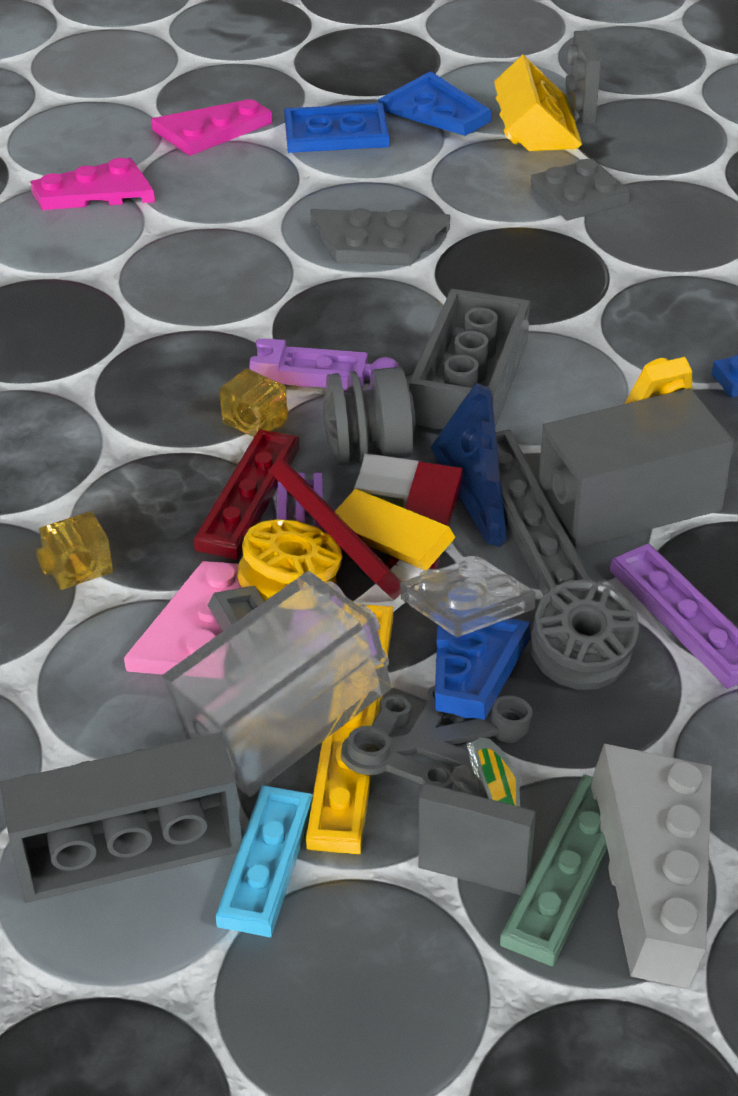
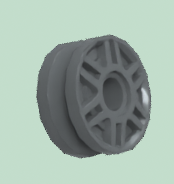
(579, 659)

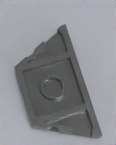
(378, 236)

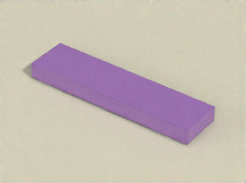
(681, 610)

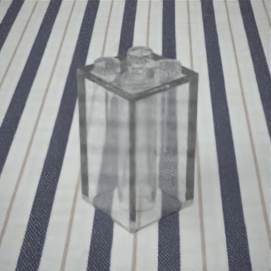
(282, 678)

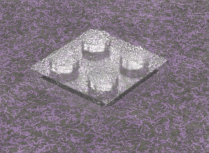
(467, 595)

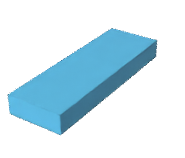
(265, 862)

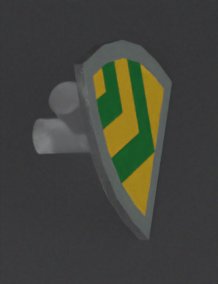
(491, 774)

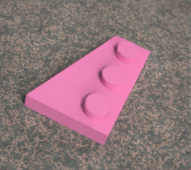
(184, 622)

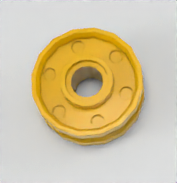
(283, 551)

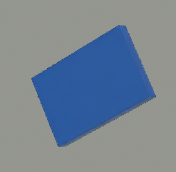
(336, 127)

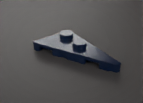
(471, 444)

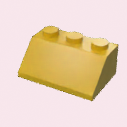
(535, 109)

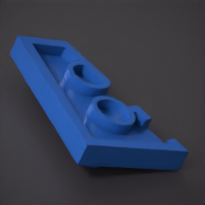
(437, 104)
(476, 666)

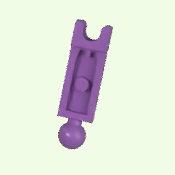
(309, 365)

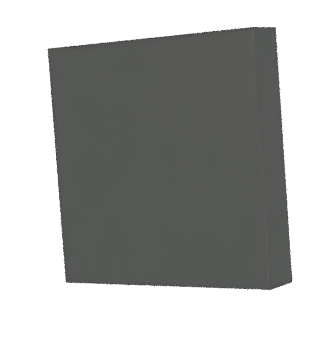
(475, 838)

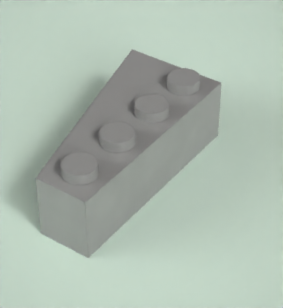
(659, 858)

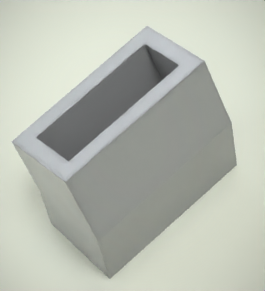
(387, 478)

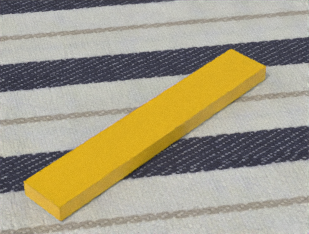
(340, 793)

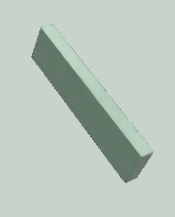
(559, 881)

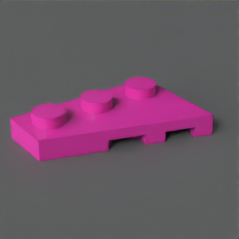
(211, 126)
(101, 182)

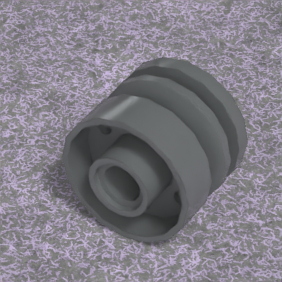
(374, 415)

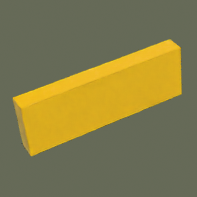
(395, 529)

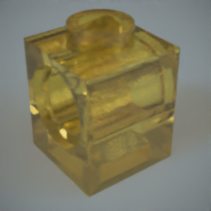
(253, 403)
(74, 550)

